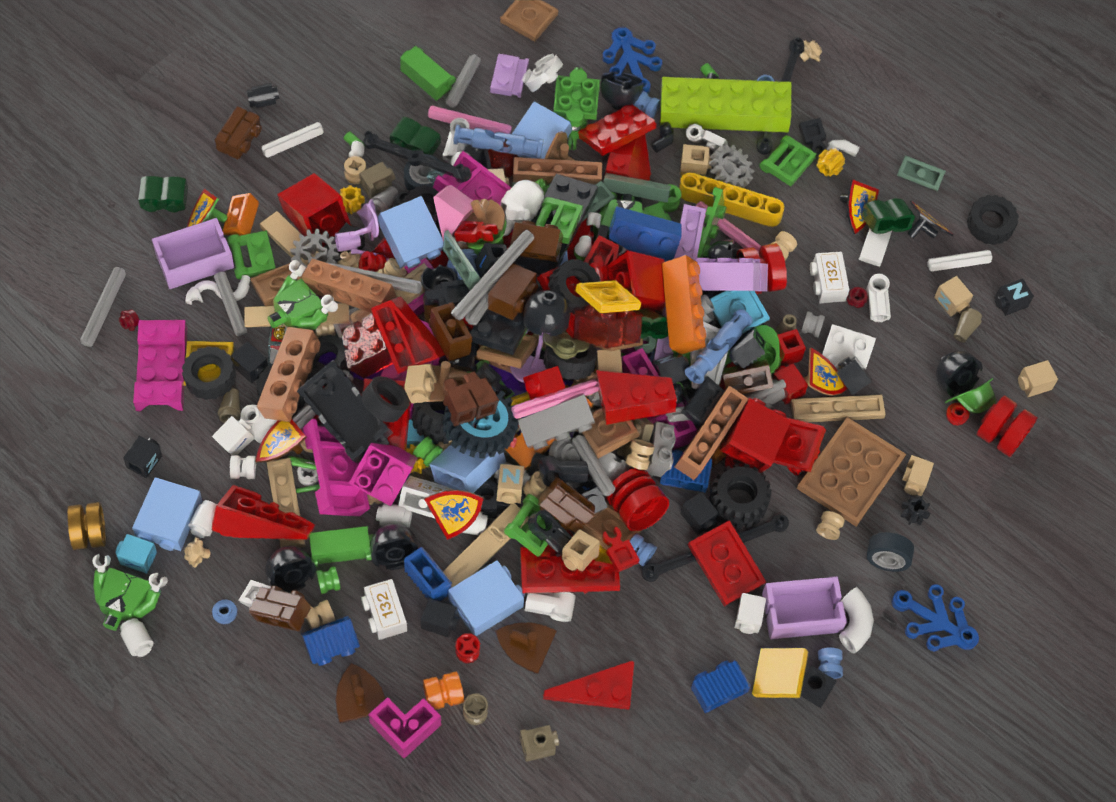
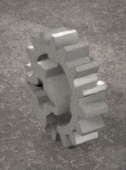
(732, 166)
(315, 244)

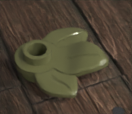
(564, 345)

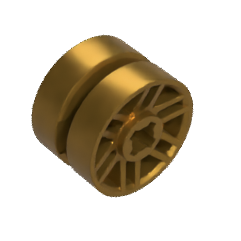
(86, 526)

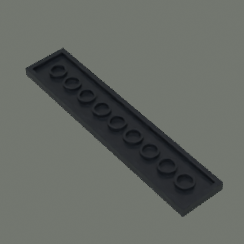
(501, 332)

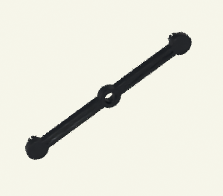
(796, 46)
(417, 157)
(651, 572)

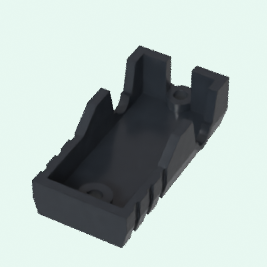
(343, 411)

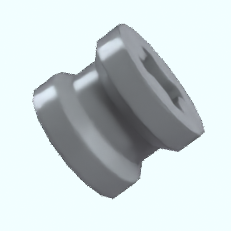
(812, 324)

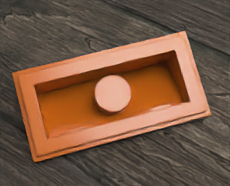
(241, 215)

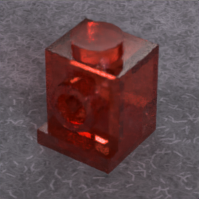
(502, 160)

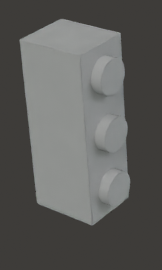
(556, 422)

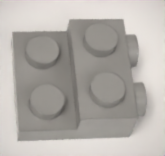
(663, 439)

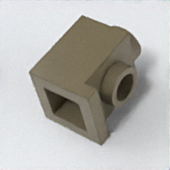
(376, 179)
(534, 750)

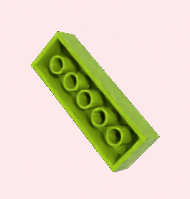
(726, 104)

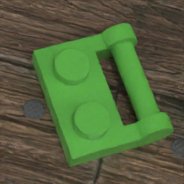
(793, 165)
(565, 218)
(259, 253)
(526, 538)

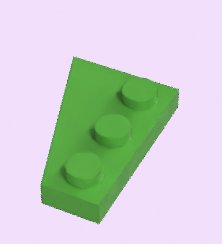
(712, 218)

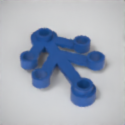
(631, 57)
(938, 621)

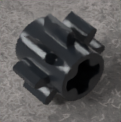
(918, 504)

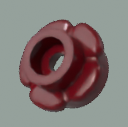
(860, 293)
(129, 319)

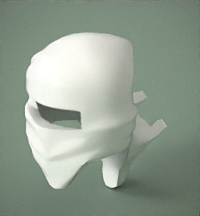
(521, 203)

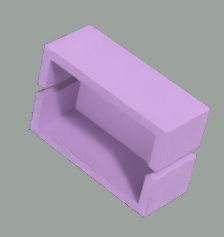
(193, 253)
(732, 274)
(804, 608)

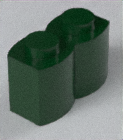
(414, 136)
(163, 193)
(888, 216)
(653, 324)

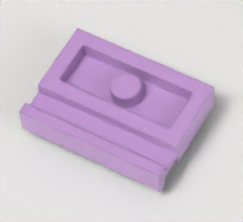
(509, 75)

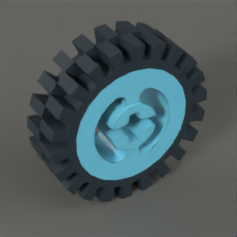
(488, 435)

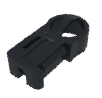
(553, 533)

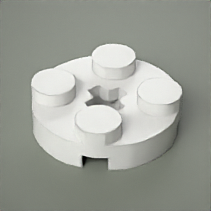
(544, 72)

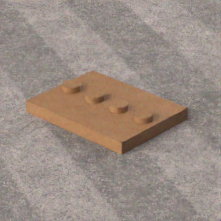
(851, 471)

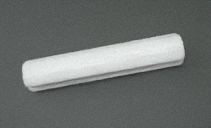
(292, 139)
(959, 260)

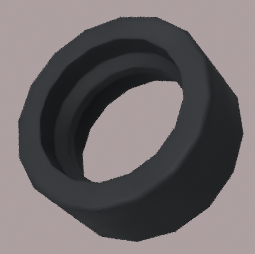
(378, 406)

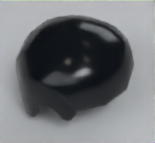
(433, 277)

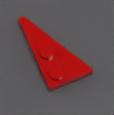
(604, 689)

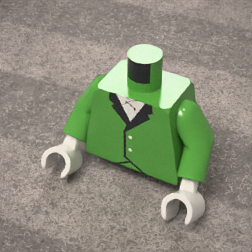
(605, 215)
(298, 305)
(124, 595)

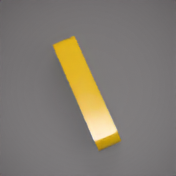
(740, 200)

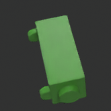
(426, 73)
(340, 545)

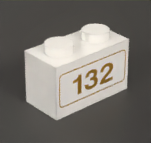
(830, 277)
(415, 491)
(385, 609)

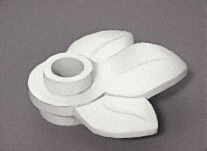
(259, 424)

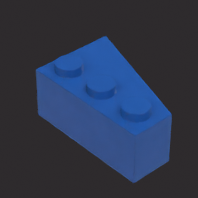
(645, 233)

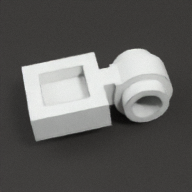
(713, 141)

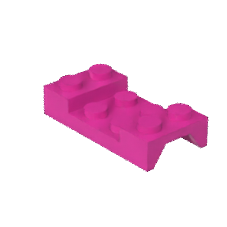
(480, 186)
(160, 363)
(334, 474)

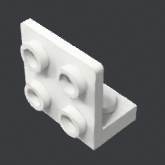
(848, 343)

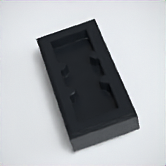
(702, 401)

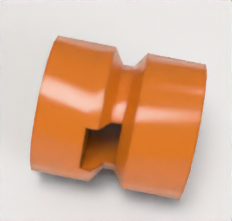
(443, 691)

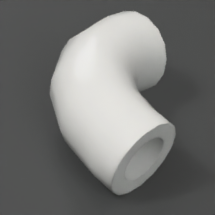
(860, 621)

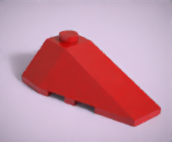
(630, 160)
(247, 516)

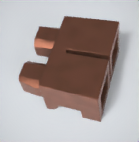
(469, 400)

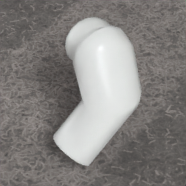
(844, 146)

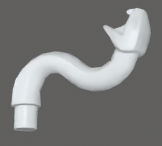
(195, 292)

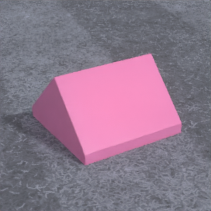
(452, 209)

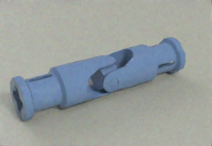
(487, 139)
(720, 344)

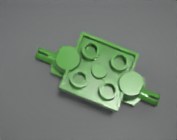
(576, 101)

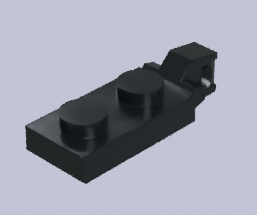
(446, 293)

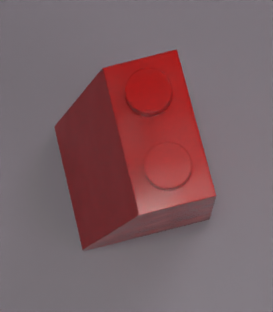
(314, 206)
(641, 277)
(756, 435)

